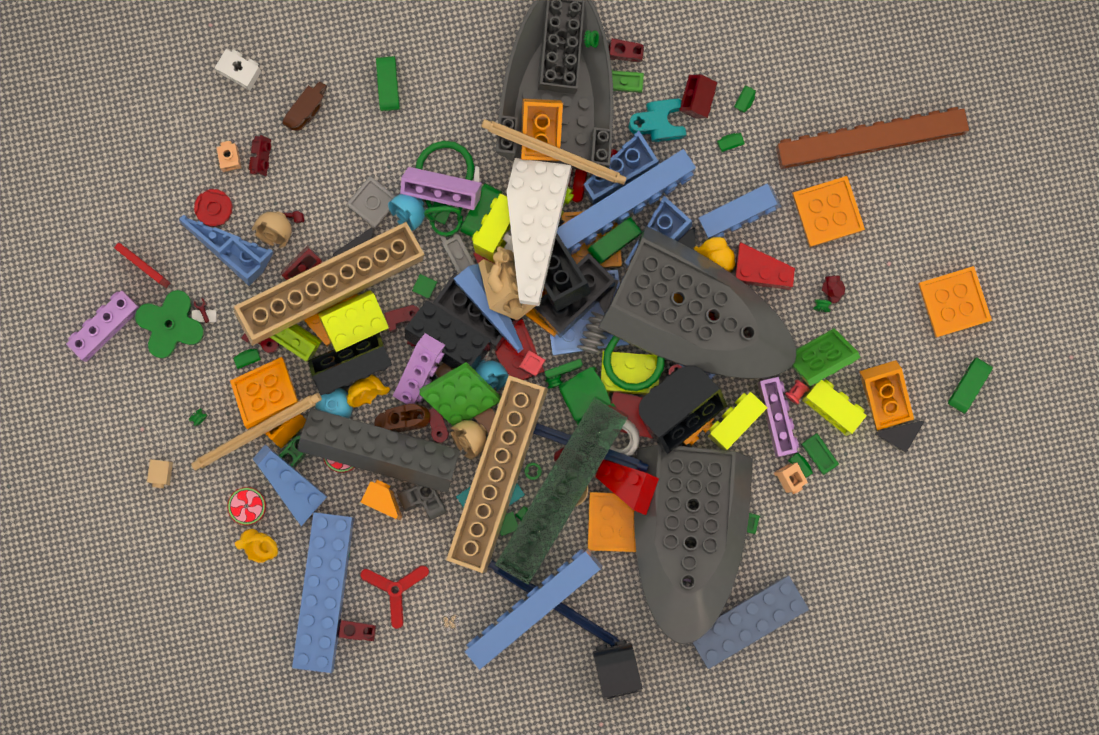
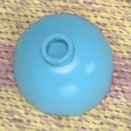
(408, 210)
(493, 373)
(335, 403)

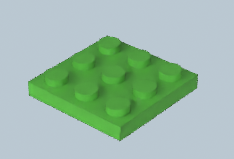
(824, 357)
(460, 394)

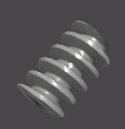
(592, 336)

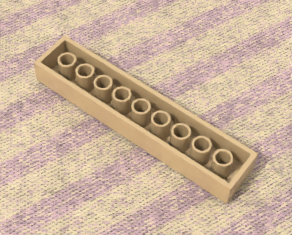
(328, 283)
(497, 474)

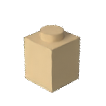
(159, 473)

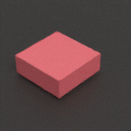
(532, 363)

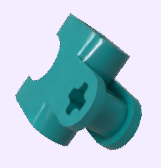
(656, 122)

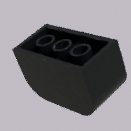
(680, 406)
(617, 670)

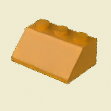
(382, 499)

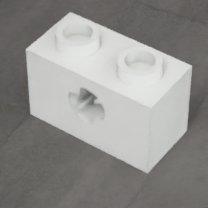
(245, 77)

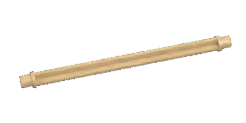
(553, 152)
(256, 431)

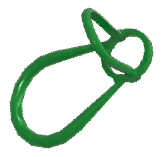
(469, 176)
(622, 384)

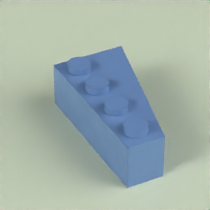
(630, 161)
(740, 211)
(668, 221)
(292, 487)

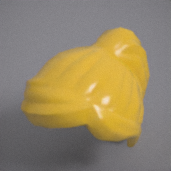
(718, 251)
(365, 391)
(257, 546)

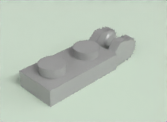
(456, 251)

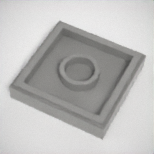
(371, 202)

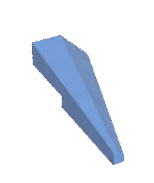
(243, 258)
(472, 285)

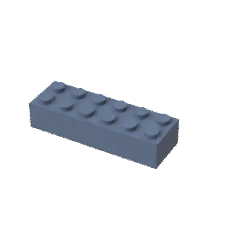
(750, 621)

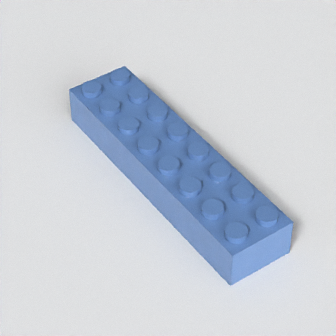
(626, 200)
(323, 592)
(530, 611)

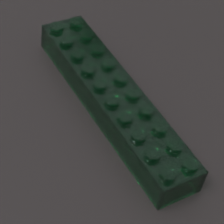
(561, 490)

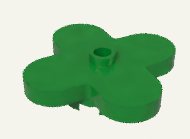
(183, 329)

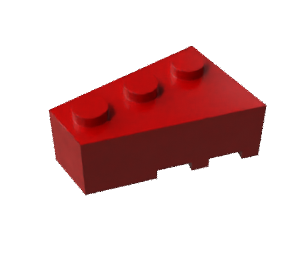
(761, 269)
(629, 484)

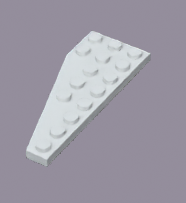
(535, 208)

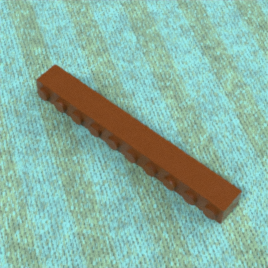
(872, 138)

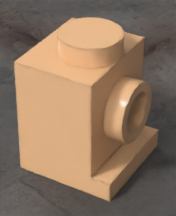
(231, 162)
(796, 475)

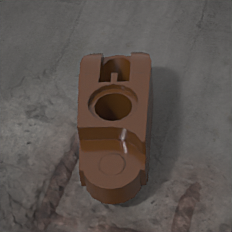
(305, 107)
(408, 418)

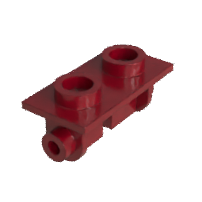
(261, 146)

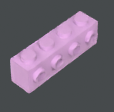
(441, 188)
(102, 326)
(419, 369)
(777, 417)

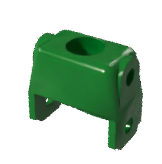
(581, 390)

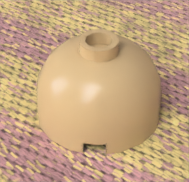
(273, 228)
(470, 437)

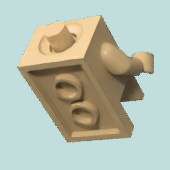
(501, 285)

